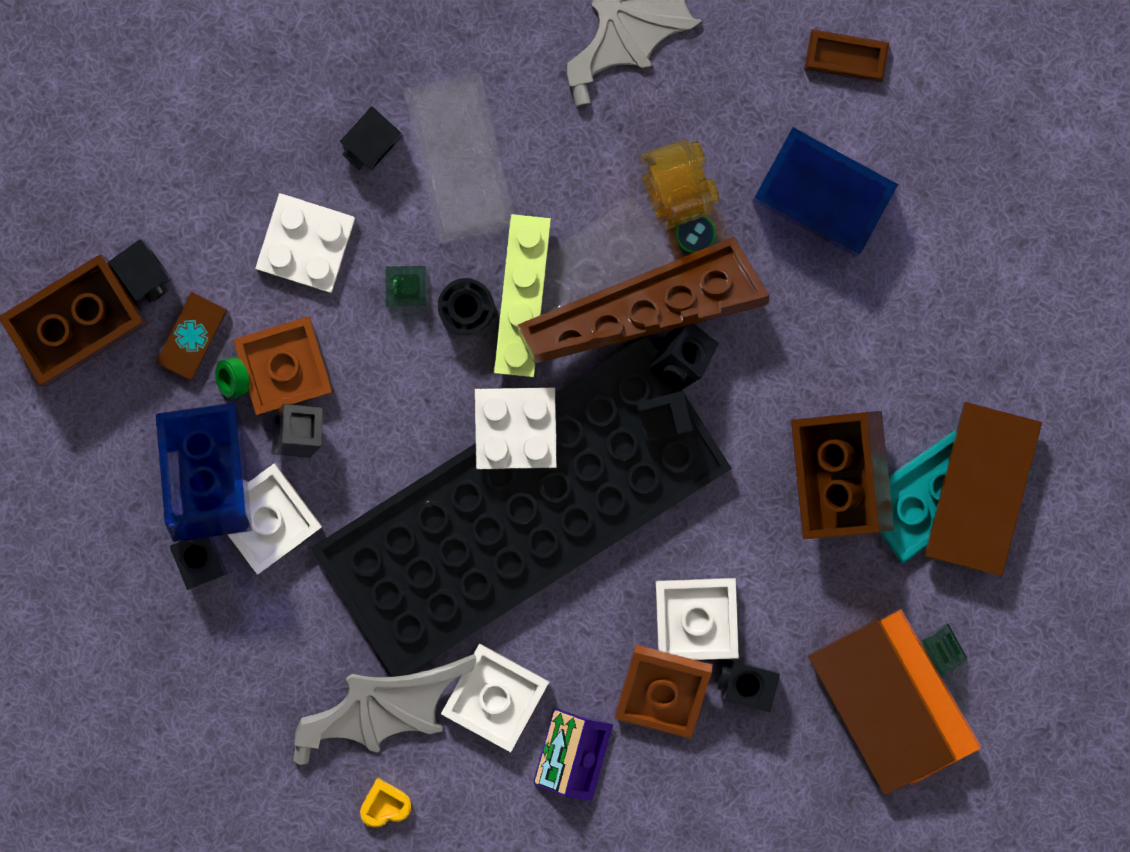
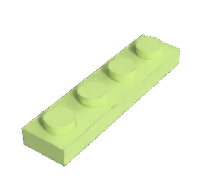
(521, 291)

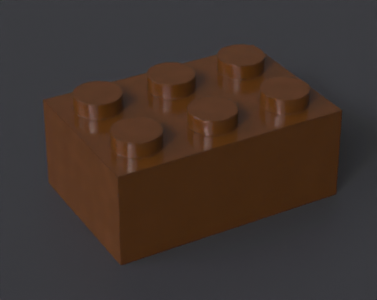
(73, 320)
(842, 475)

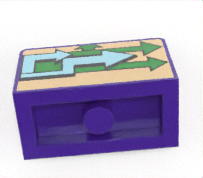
(572, 755)

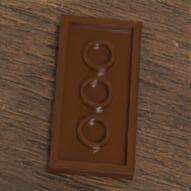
(983, 488)
(882, 706)

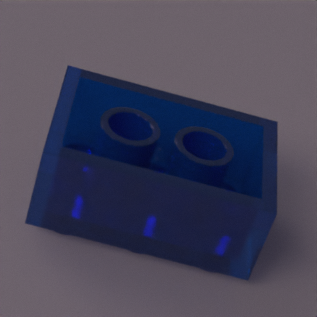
(825, 192)
(203, 472)

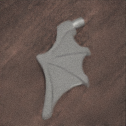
(626, 36)
(380, 709)

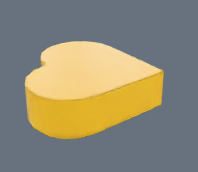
(384, 804)

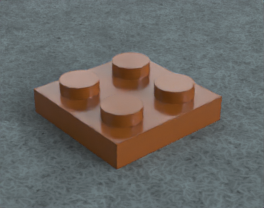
(283, 365)
(663, 691)

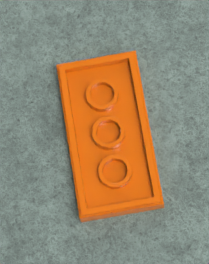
(932, 688)

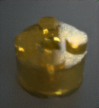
(678, 183)

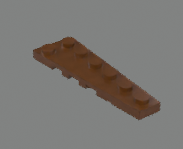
(669, 297)

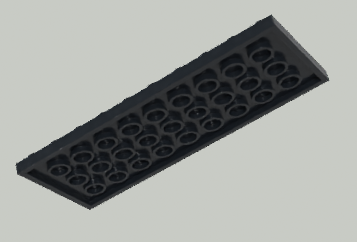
(484, 540)

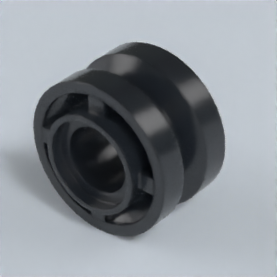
(452, 293)

